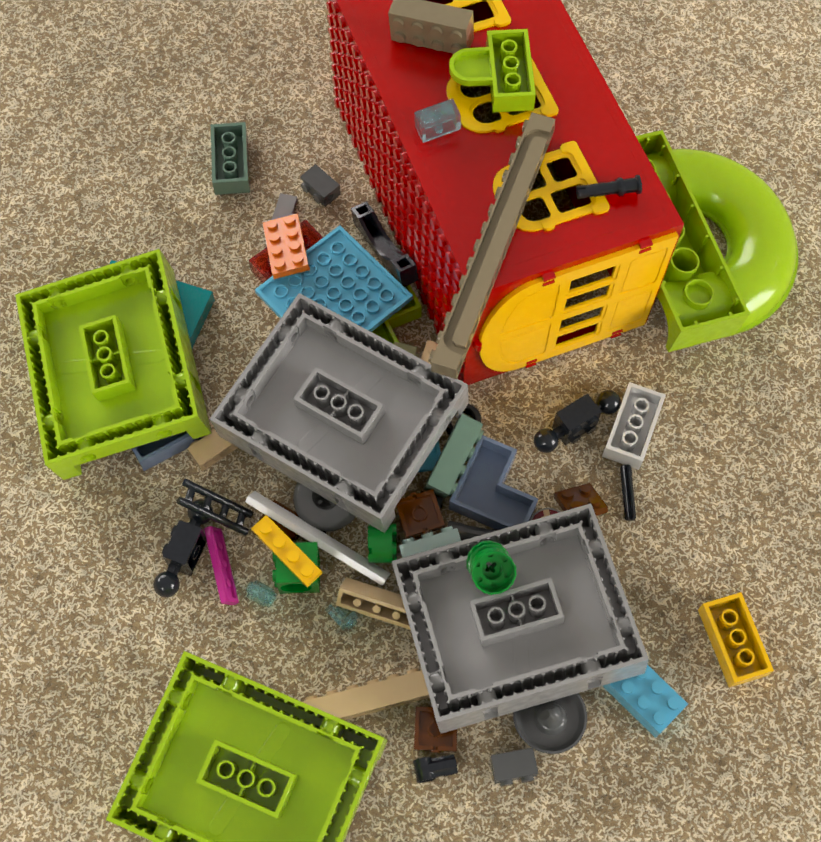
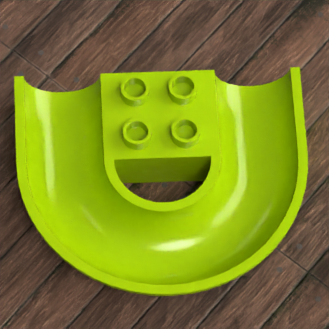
(701, 289)

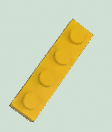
(286, 551)

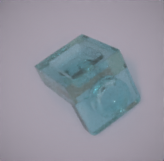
(338, 616)

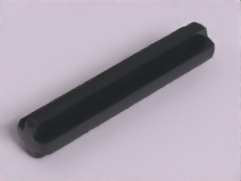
(628, 493)

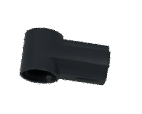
(430, 768)

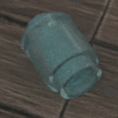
(261, 593)

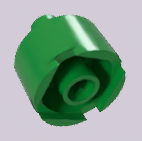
(382, 545)

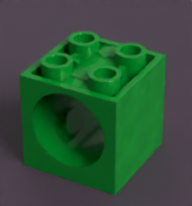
(286, 581)

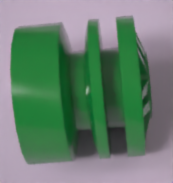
(492, 578)

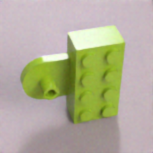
(502, 65)

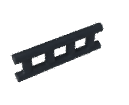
(204, 510)

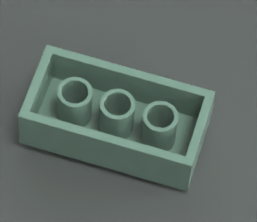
(230, 158)
(453, 456)

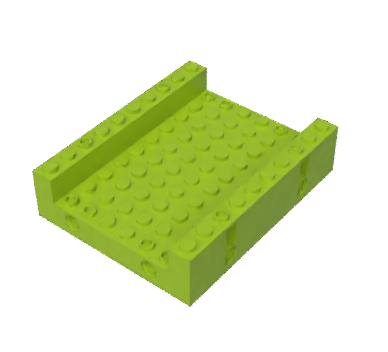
(110, 362)
(243, 765)

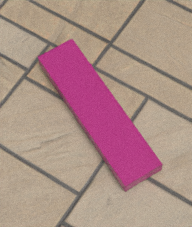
(221, 565)

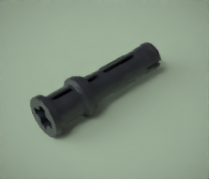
(618, 187)

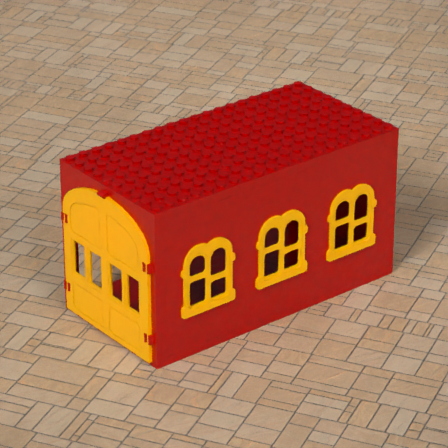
(444, 187)

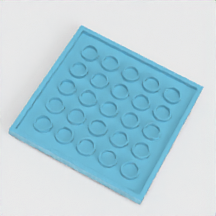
(342, 280)

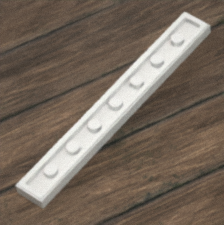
(313, 534)

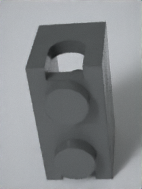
(320, 185)
(514, 766)

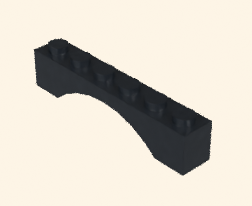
(397, 262)

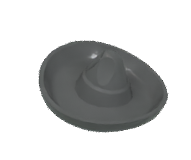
(319, 511)
(553, 725)

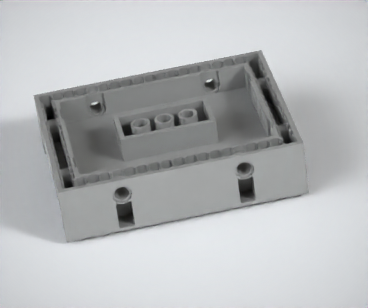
(339, 410)
(540, 640)

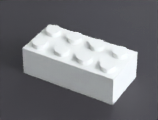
(634, 425)

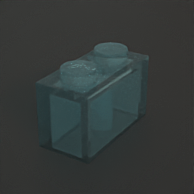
(437, 120)

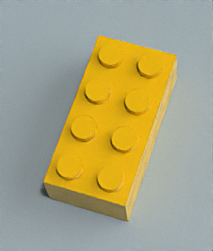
(735, 640)

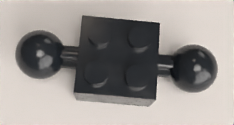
(576, 420)
(181, 552)

